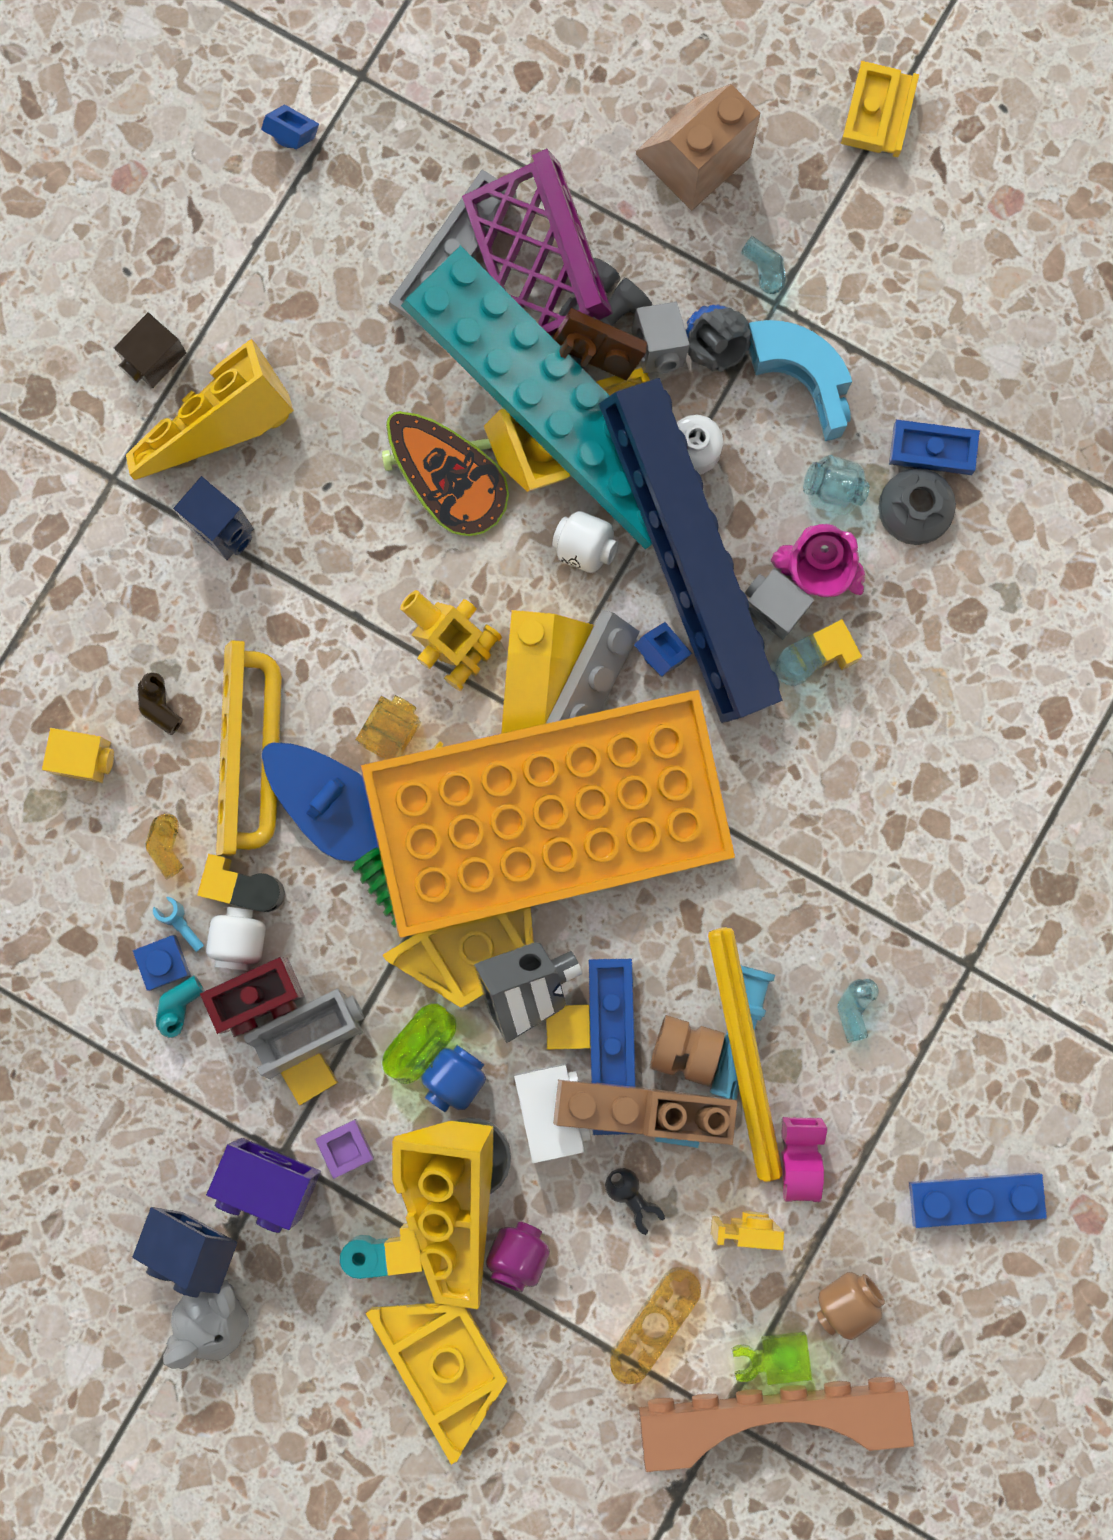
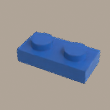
(934, 447)

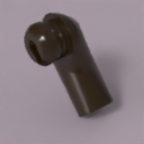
(153, 703)

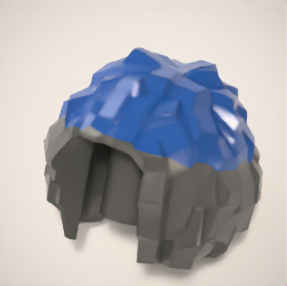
(717, 337)

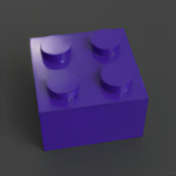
(262, 1185)

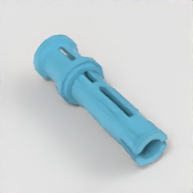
(756, 984)

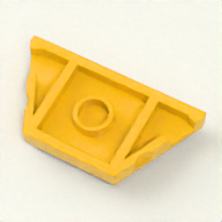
(447, 955)
(443, 1367)

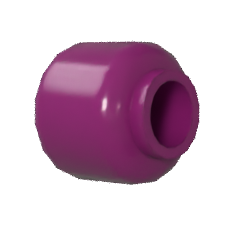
(517, 1257)

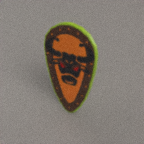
(448, 474)

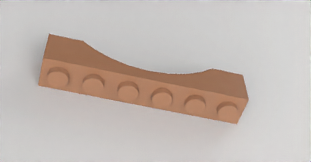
(683, 1432)

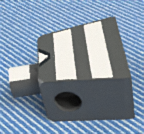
(524, 987)

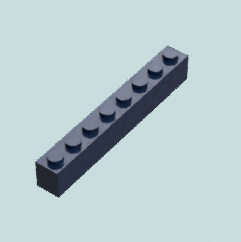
(690, 550)

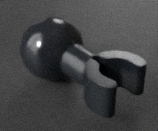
(627, 1191)

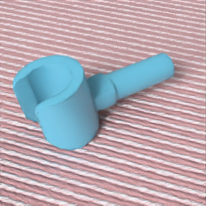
(177, 921)

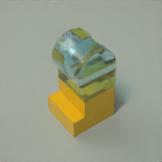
(816, 651)

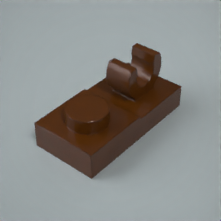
(599, 344)

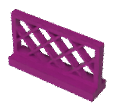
(564, 228)

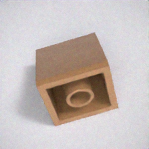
(702, 144)

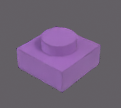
(344, 1148)

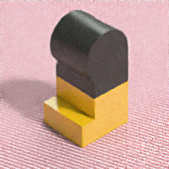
(254, 892)

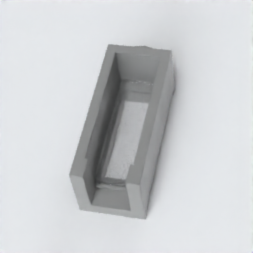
(305, 1032)

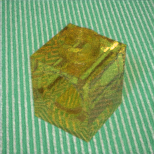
(389, 727)

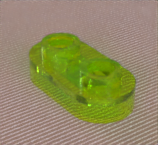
(419, 1043)

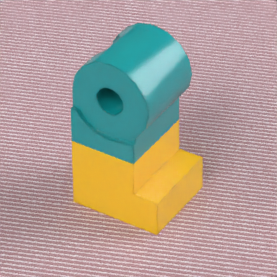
(381, 1257)

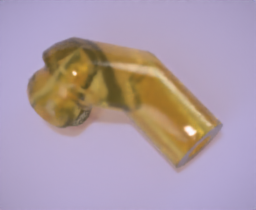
(161, 843)

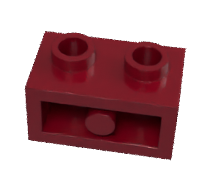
(251, 995)

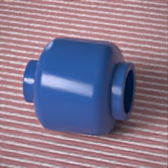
(453, 1079)

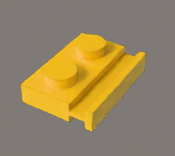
(879, 109)
(750, 1231)

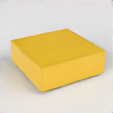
(569, 1028)
(309, 1078)

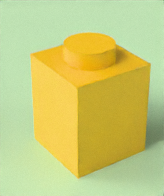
(78, 755)

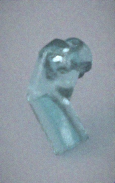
(852, 1006)

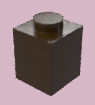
(149, 351)

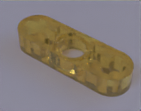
(627, 1345)

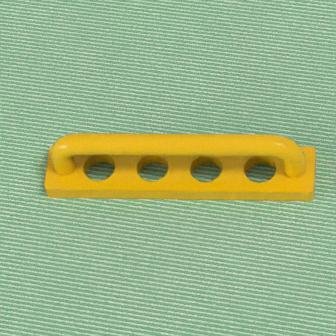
(234, 662)

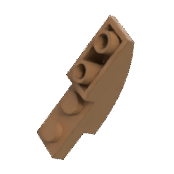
(645, 1112)

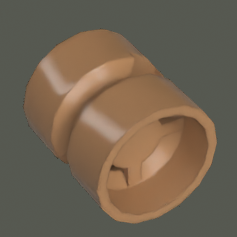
(687, 1050)

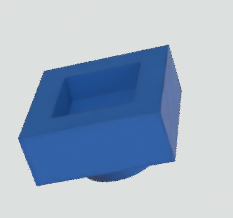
(289, 127)
(662, 649)
(161, 962)

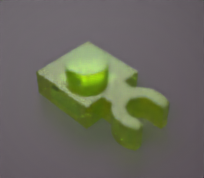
(782, 1359)

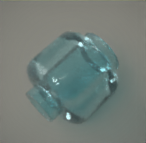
(836, 485)

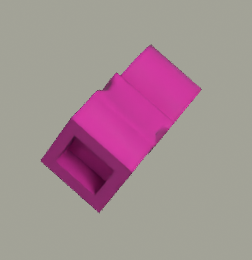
(802, 1161)

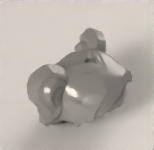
(198, 1322)

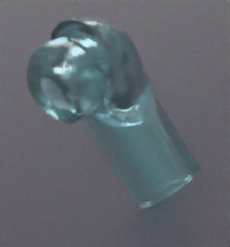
(770, 265)

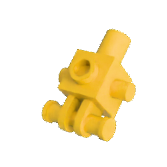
(449, 636)

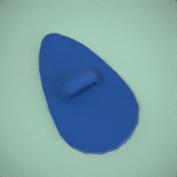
(322, 799)

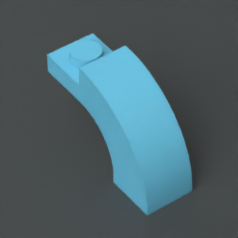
(812, 361)

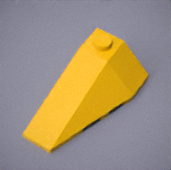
(231, 409)
(523, 456)
(538, 665)
(446, 1191)

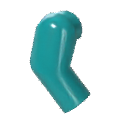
(173, 1005)

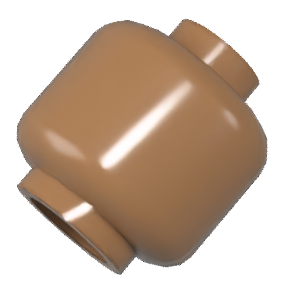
(850, 1305)

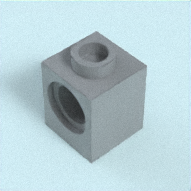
(665, 337)
(777, 602)

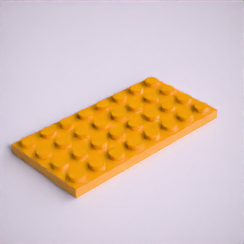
(547, 812)

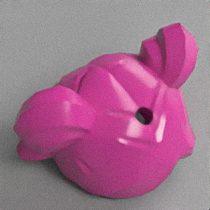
(822, 570)

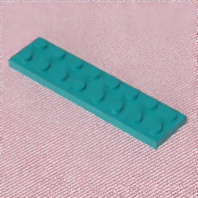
(527, 377)

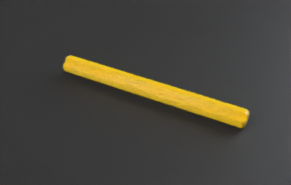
(745, 1054)

